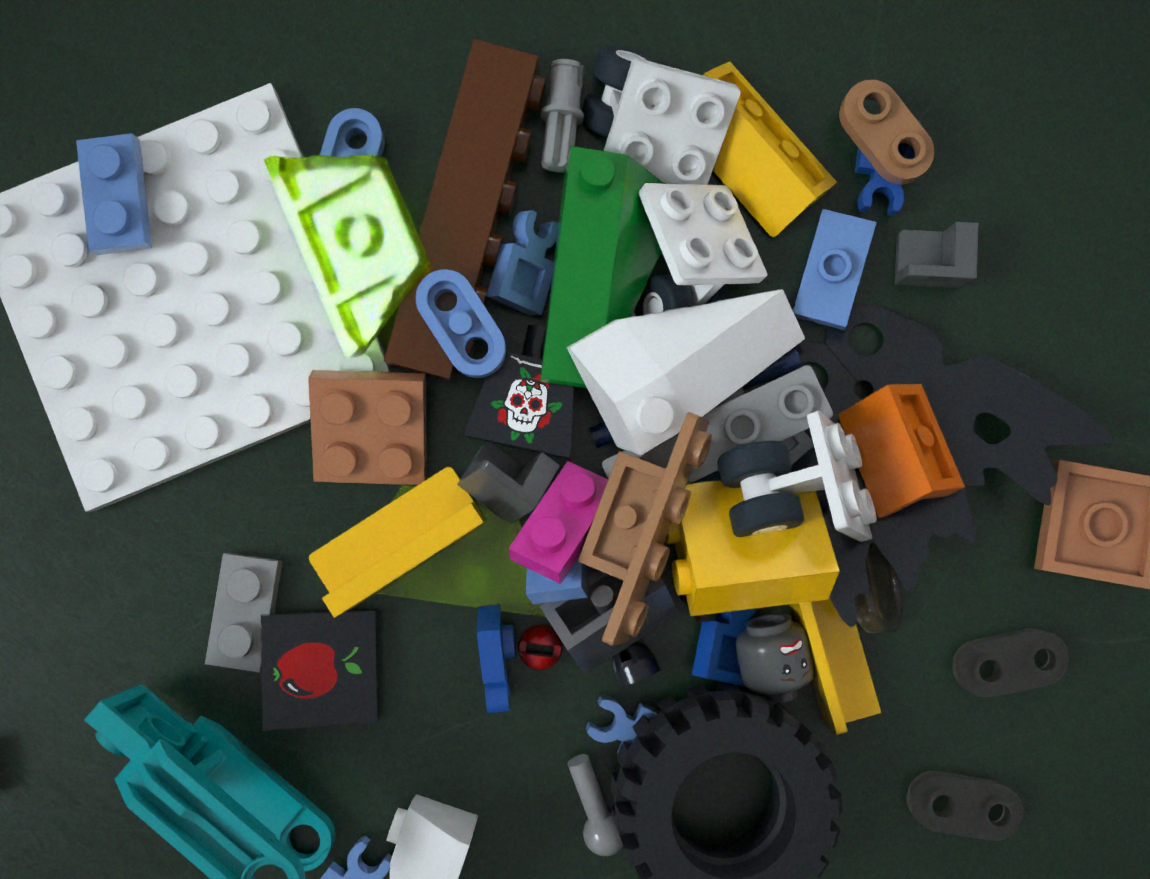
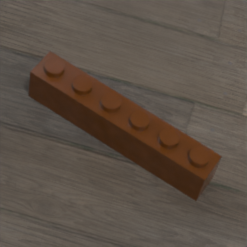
(470, 193)

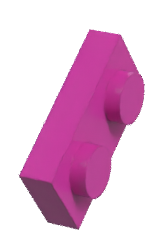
(559, 523)

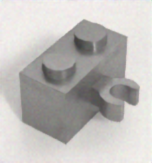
(584, 620)

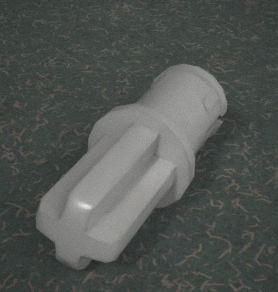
(562, 113)

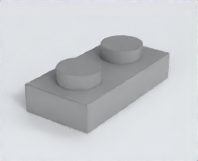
(243, 593)

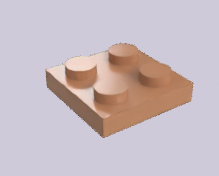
(368, 427)
(1097, 525)

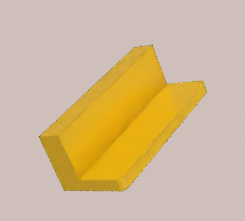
(766, 160)
(395, 540)
(841, 669)

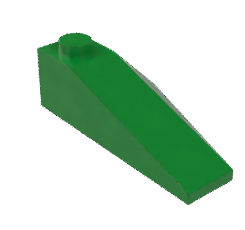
(600, 254)

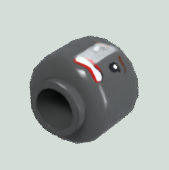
(775, 657)

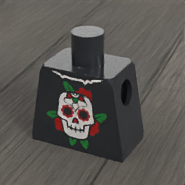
(520, 409)

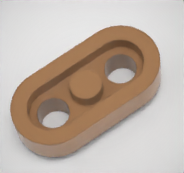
(882, 133)

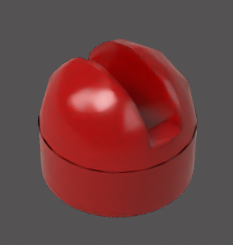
(540, 635)

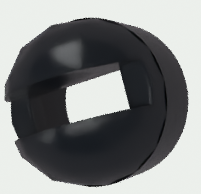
(633, 670)

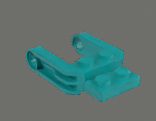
(206, 790)

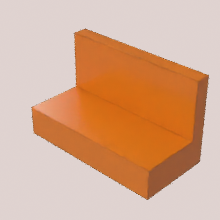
(901, 448)

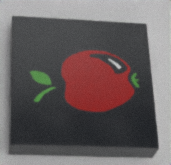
(318, 669)

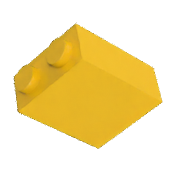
(748, 571)

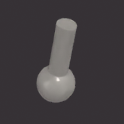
(599, 829)

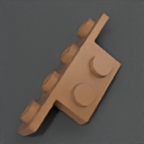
(635, 521)

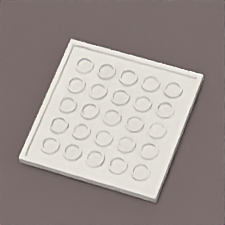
(178, 345)

